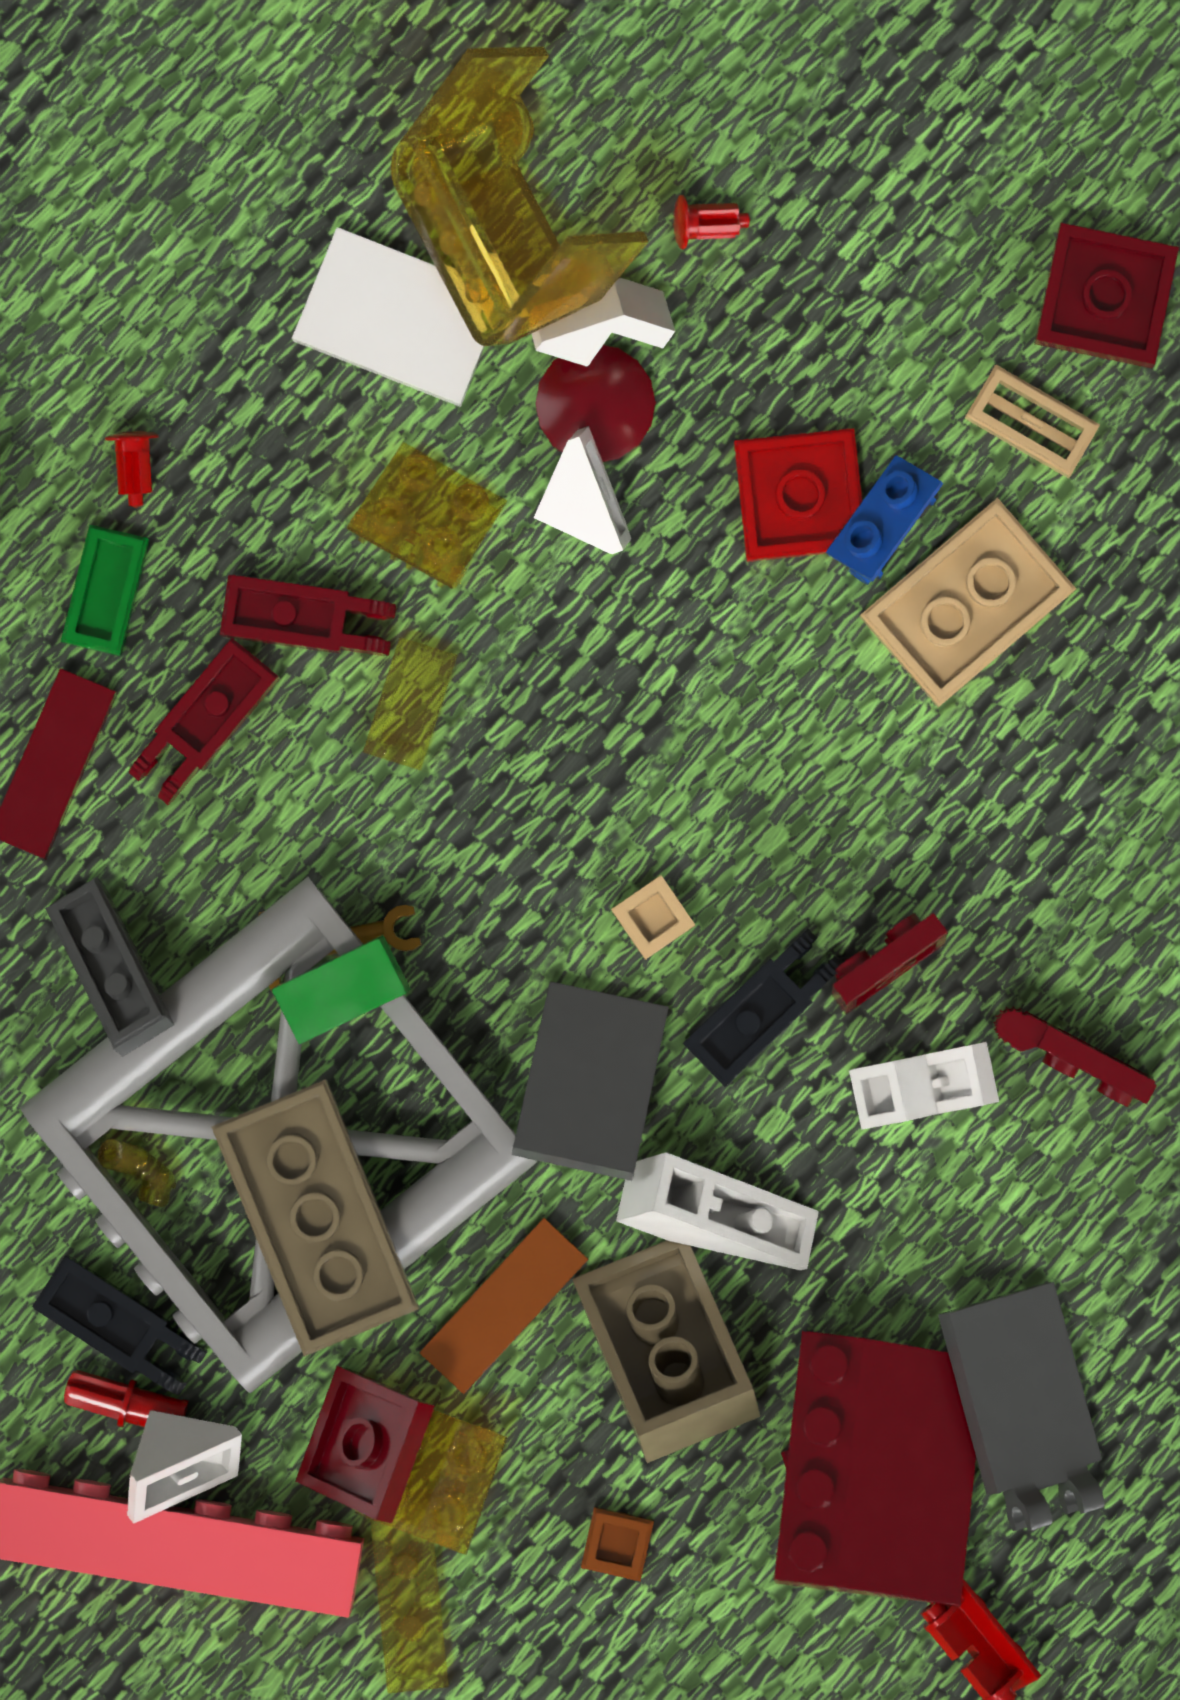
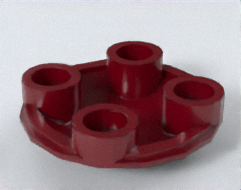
(608, 396)

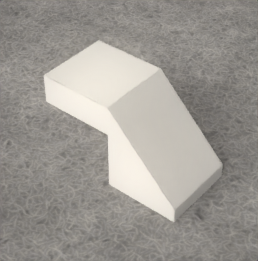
(624, 310)
(924, 1085)

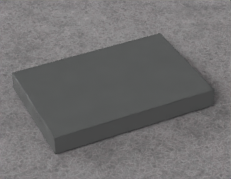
(590, 1081)

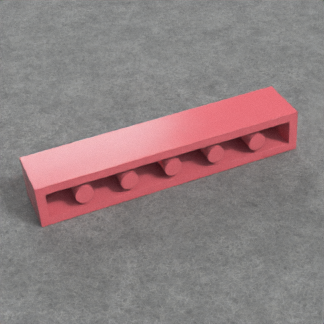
(180, 1546)

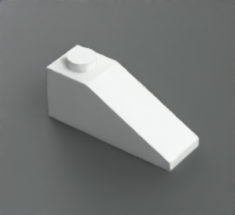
(716, 1212)

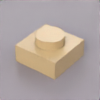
(653, 917)

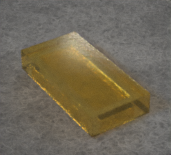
(410, 704)

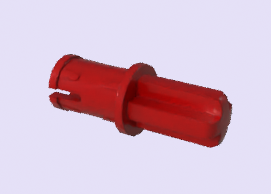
(118, 1399)

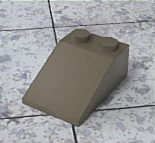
(666, 1348)

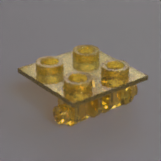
(427, 516)
(449, 1482)

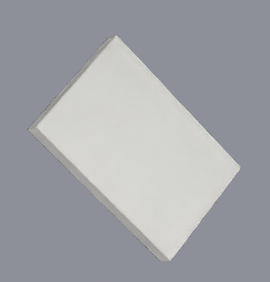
(389, 318)

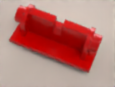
(997, 1662)

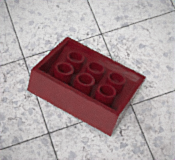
(876, 1472)

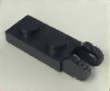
(757, 1013)
(113, 1322)

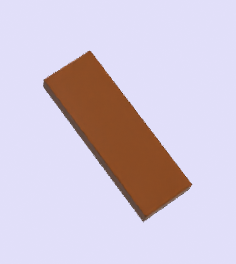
(503, 1305)

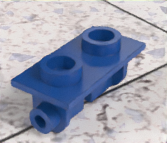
(884, 519)

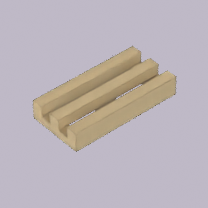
(1020, 441)

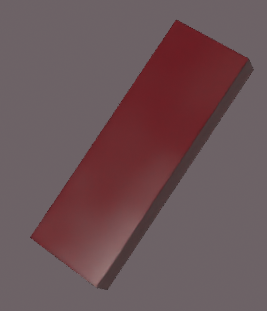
(54, 762)

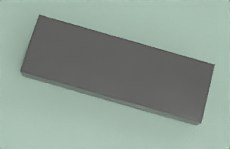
(109, 967)

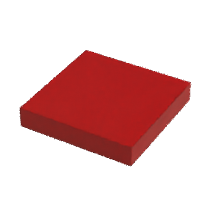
(796, 492)

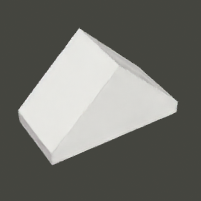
(582, 497)
(179, 1461)

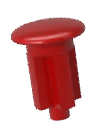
(706, 221)
(133, 464)

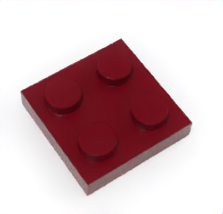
(1106, 295)
(906, 947)
(364, 1444)

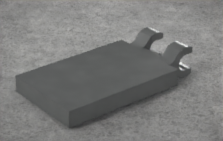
(1024, 1403)

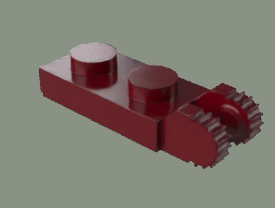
(299, 616)
(207, 716)
(1070, 1054)

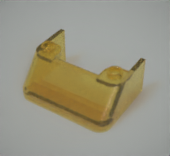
(479, 214)

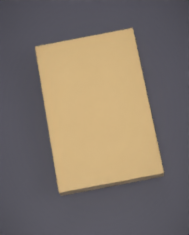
(967, 602)

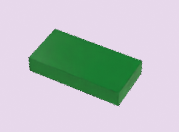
(105, 590)
(341, 989)

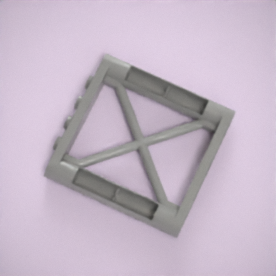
(89, 1097)

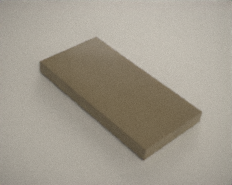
(315, 1217)

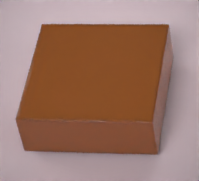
(617, 1543)

